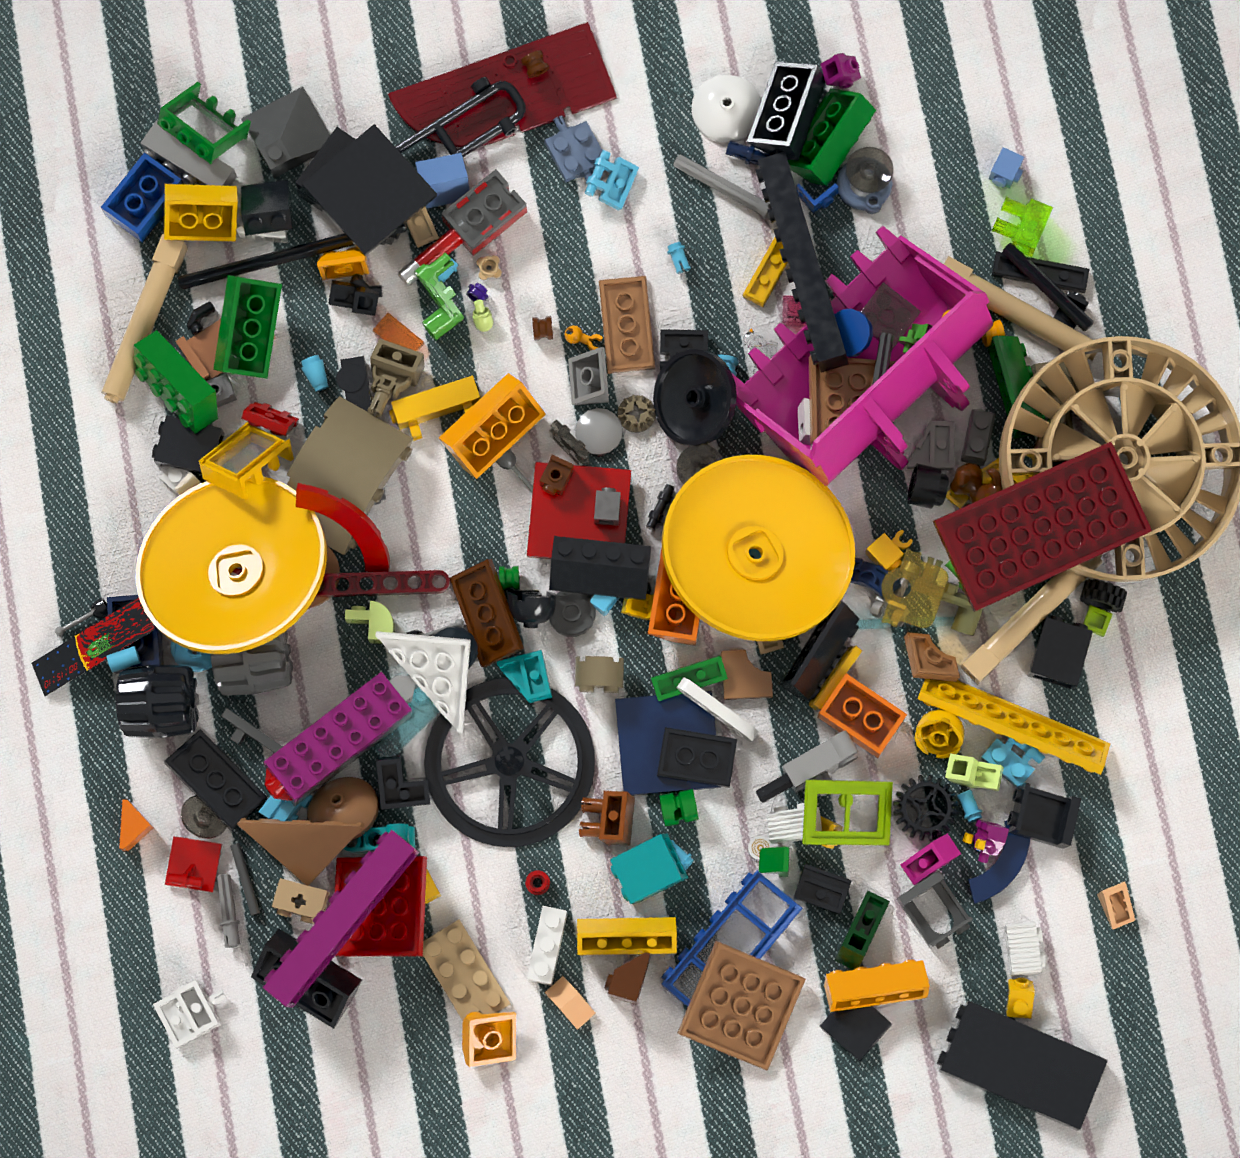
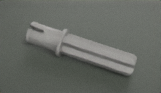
(229, 923)

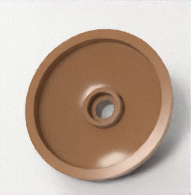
(356, 803)

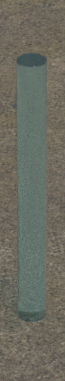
(877, 623)

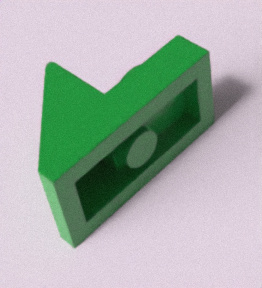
(774, 861)

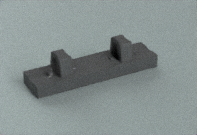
(244, 729)

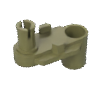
(965, 619)

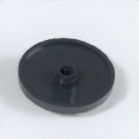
(694, 397)

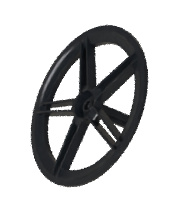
(510, 762)

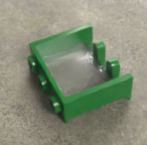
(200, 125)

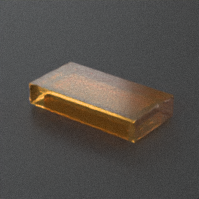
(395, 332)

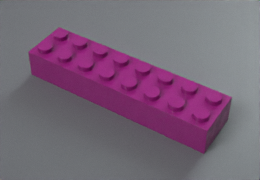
(340, 919)

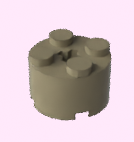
(599, 673)

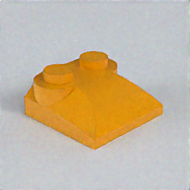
(342, 264)
(489, 1038)

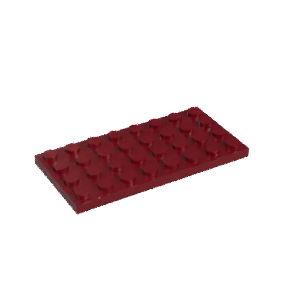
(1042, 526)

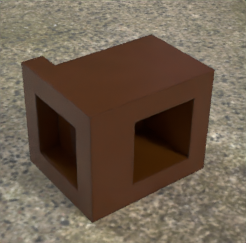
(557, 485)

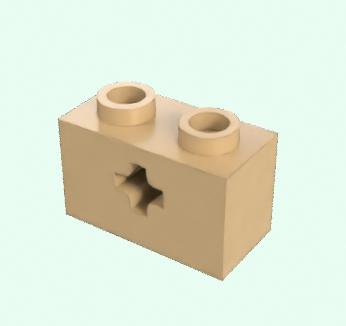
(288, 891)

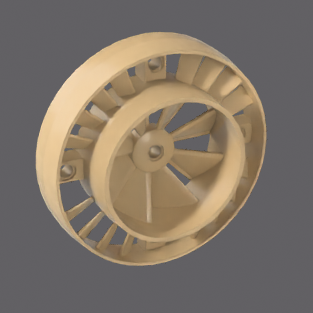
(1162, 484)

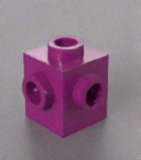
(841, 71)

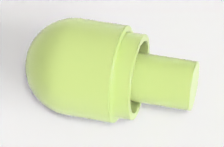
(482, 316)

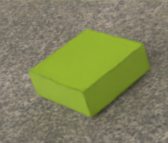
(1097, 620)

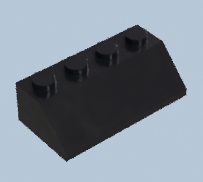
(787, 109)
(599, 568)
(820, 652)
(328, 994)

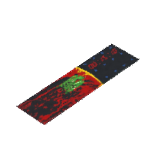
(92, 646)

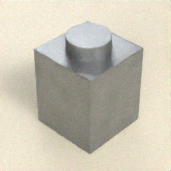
(607, 507)

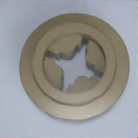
(646, 419)

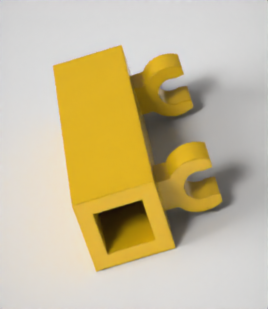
(434, 404)

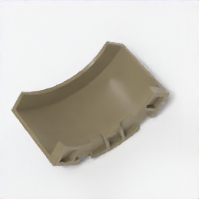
(351, 460)

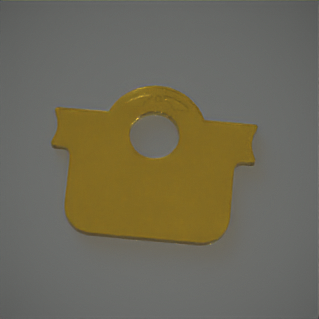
(923, 601)

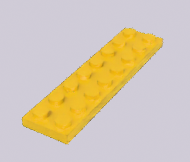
(1017, 723)

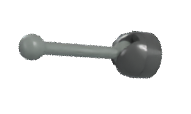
(508, 461)

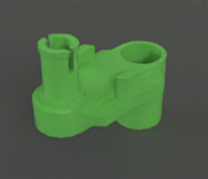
(448, 314)

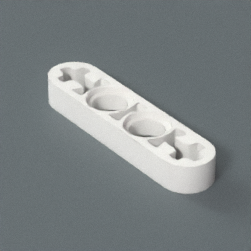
(717, 709)

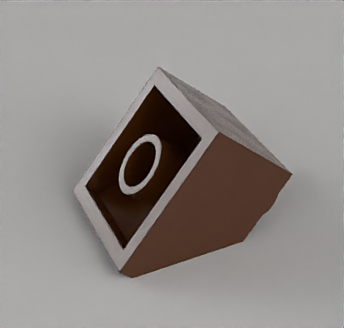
(628, 979)

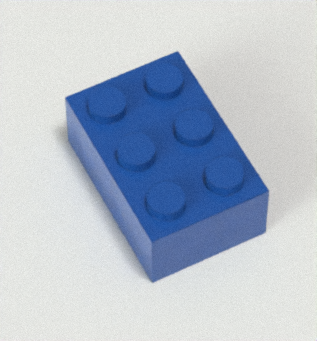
(139, 197)

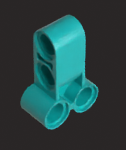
(365, 842)

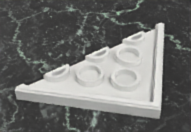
(437, 667)

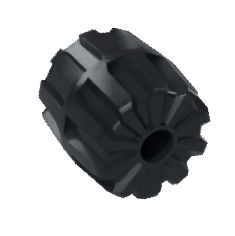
(157, 701)

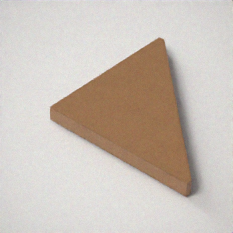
(836, 391)
(302, 844)

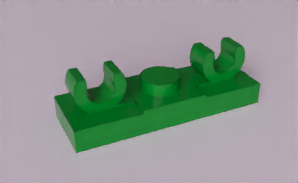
(700, 673)

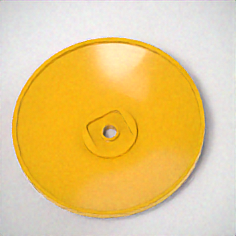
(768, 508)
(208, 534)

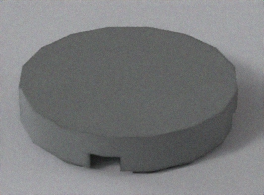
(573, 614)

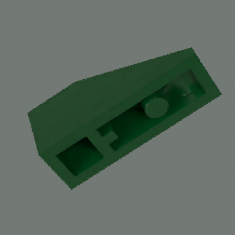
(862, 931)

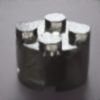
(692, 458)

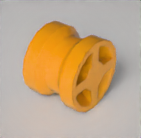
(996, 330)

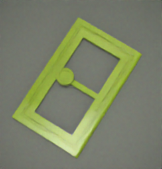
(845, 789)

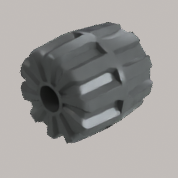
(255, 669)

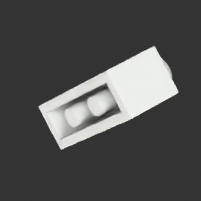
(547, 945)

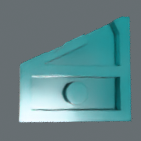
(528, 675)

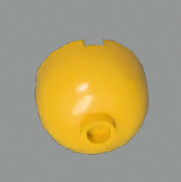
(939, 733)

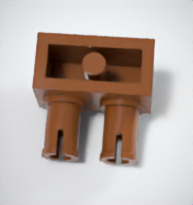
(616, 818)

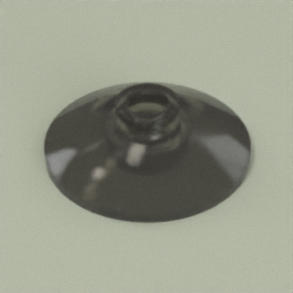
(869, 159)
(193, 811)

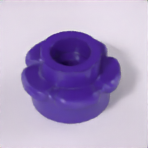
(477, 292)

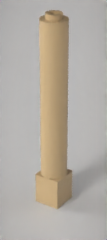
(166, 263)
(1022, 312)
(1023, 622)

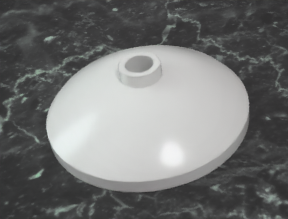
(720, 121)

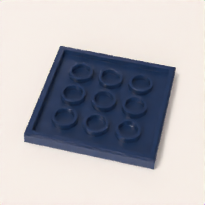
(641, 734)

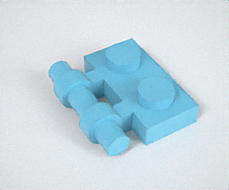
(618, 182)
(1015, 769)

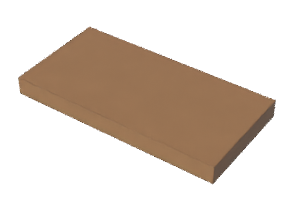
(626, 324)

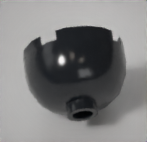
(531, 606)

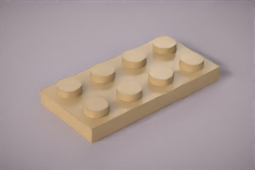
(463, 972)

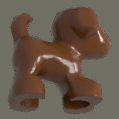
(969, 481)

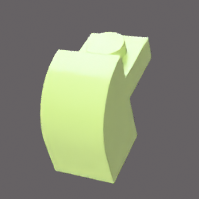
(377, 617)
(973, 774)

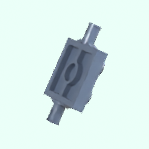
(573, 150)

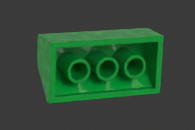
(832, 135)
(247, 327)
(1011, 373)

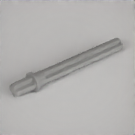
(722, 185)

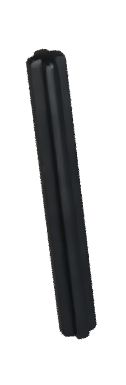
(1055, 294)

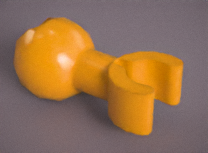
(578, 336)

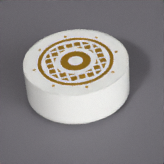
(756, 844)

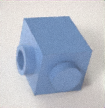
(1006, 168)

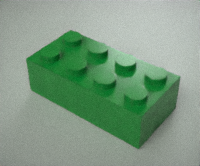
(175, 382)

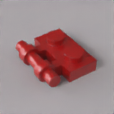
(265, 416)

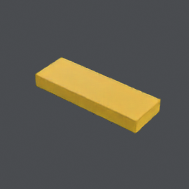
(766, 275)
(835, 677)

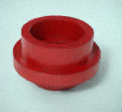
(537, 875)

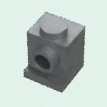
(226, 393)

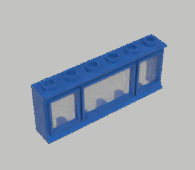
(748, 923)

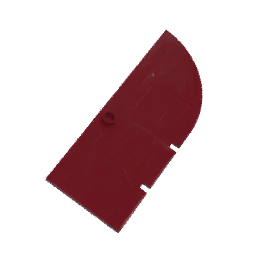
(574, 81)

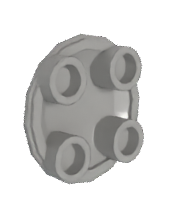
(599, 431)

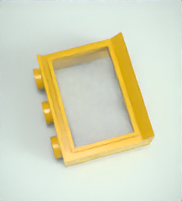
(243, 457)

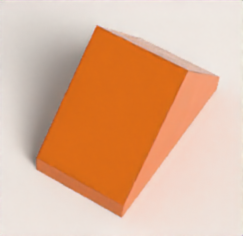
(133, 826)

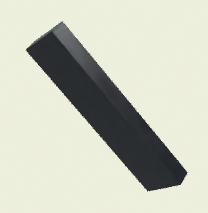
(1062, 275)

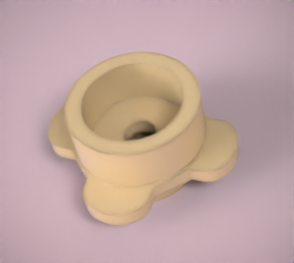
(487, 261)

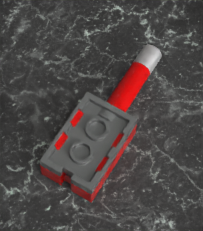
(472, 221)

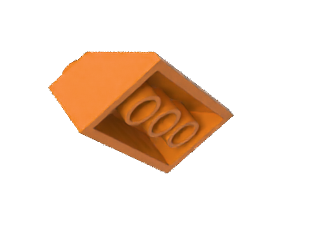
(669, 615)

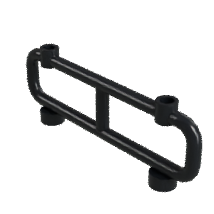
(482, 90)

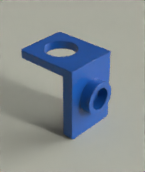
(823, 200)

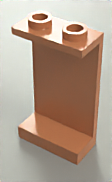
(201, 350)

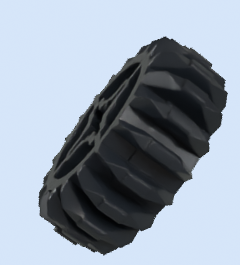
(916, 802)

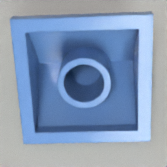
(446, 177)

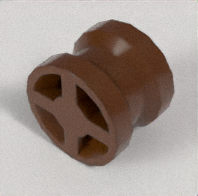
(535, 64)
(542, 328)

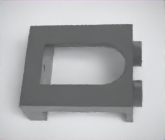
(959, 916)

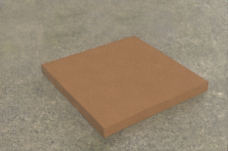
(741, 1005)

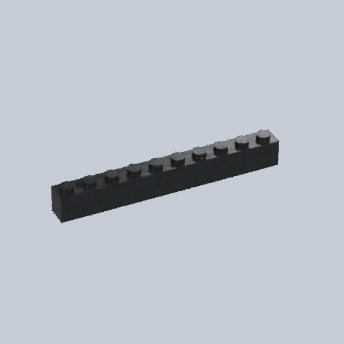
(802, 261)

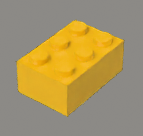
(200, 212)

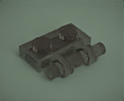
(573, 447)

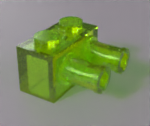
(1033, 222)

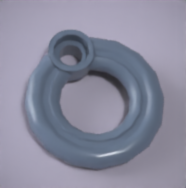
(860, 202)

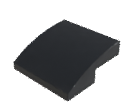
(856, 1029)

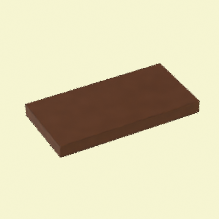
(486, 612)

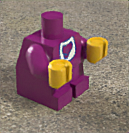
(988, 839)

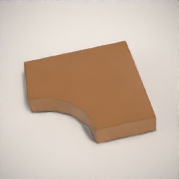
(928, 661)
(743, 678)

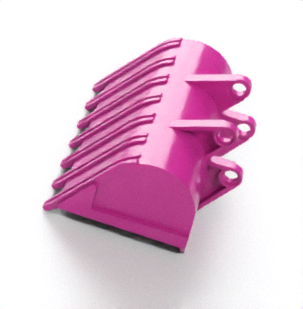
(781, 383)

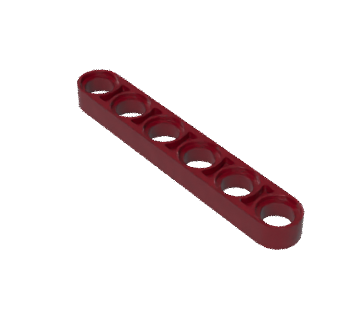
(378, 587)

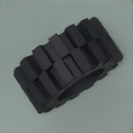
(1103, 595)

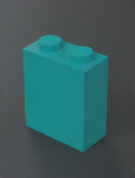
(648, 869)

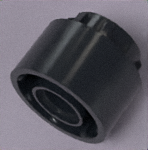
(927, 486)

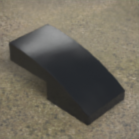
(353, 296)

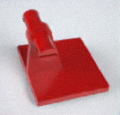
(193, 864)

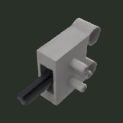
(812, 765)

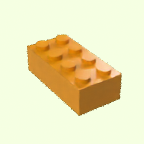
(492, 425)

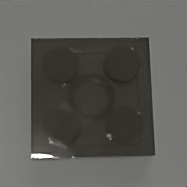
(889, 313)

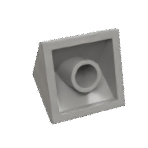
(588, 378)

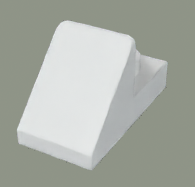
(179, 480)

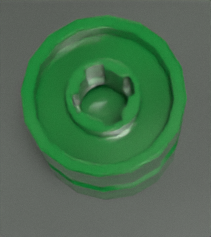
(678, 807)

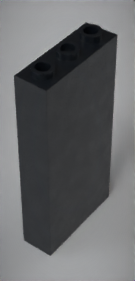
(1022, 1065)

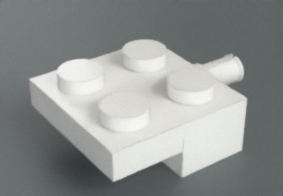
(188, 1013)

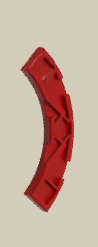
(350, 518)

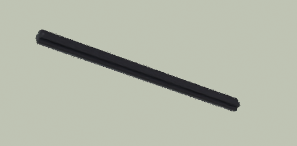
(269, 260)

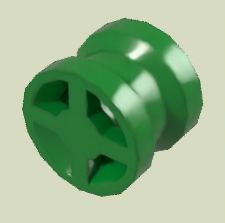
(509, 577)

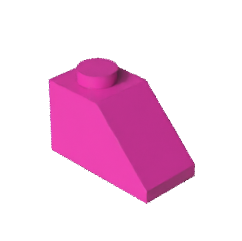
(930, 859)

